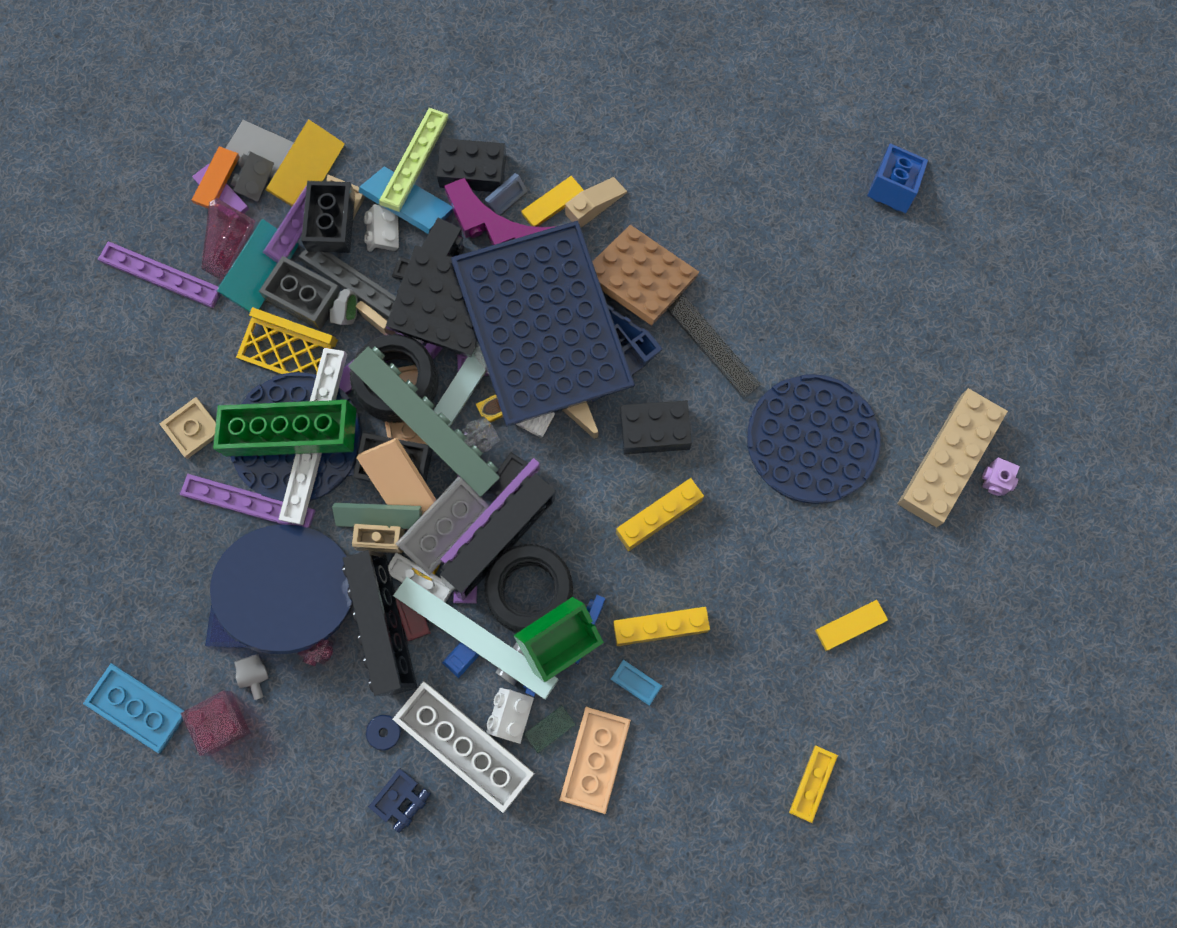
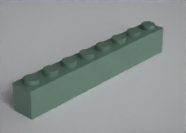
(424, 421)

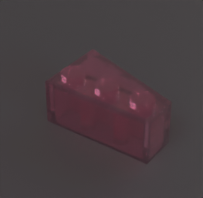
(224, 237)

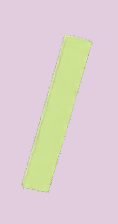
(413, 160)

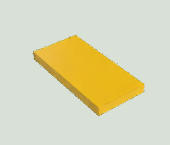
(306, 161)

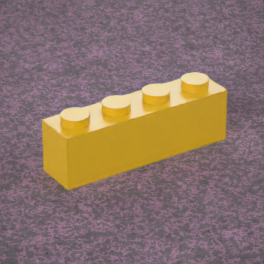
(659, 514)
(661, 626)

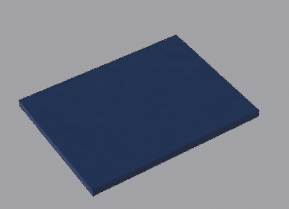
(542, 323)

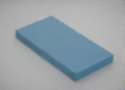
(420, 206)
(135, 708)

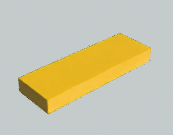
(551, 202)
(851, 625)
(813, 784)

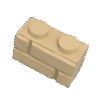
(377, 538)

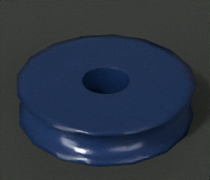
(373, 732)

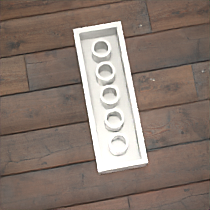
(464, 746)

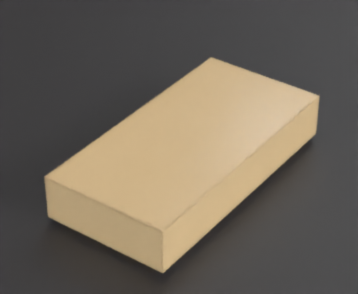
(373, 318)

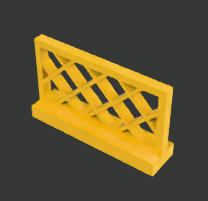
(286, 327)

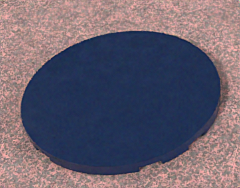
(813, 439)
(271, 473)
(281, 589)

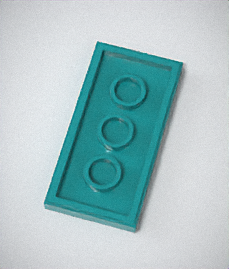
(251, 269)

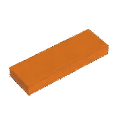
(215, 177)

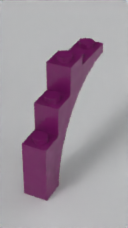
(476, 217)

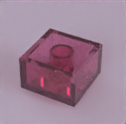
(215, 723)

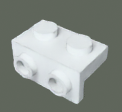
(381, 229)
(509, 715)

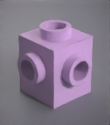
(1000, 477)

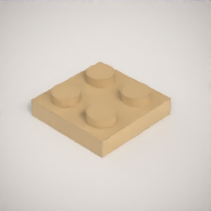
(190, 427)

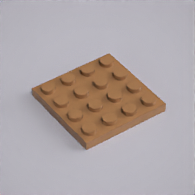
(642, 274)

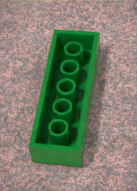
(285, 428)

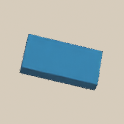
(636, 682)

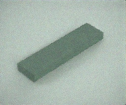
(376, 514)

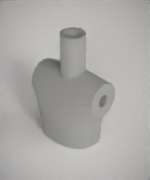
(251, 672)

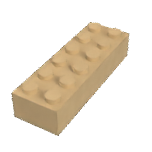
(952, 458)

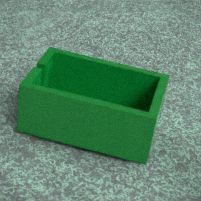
(558, 639)

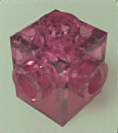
(320, 654)

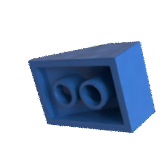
(898, 178)

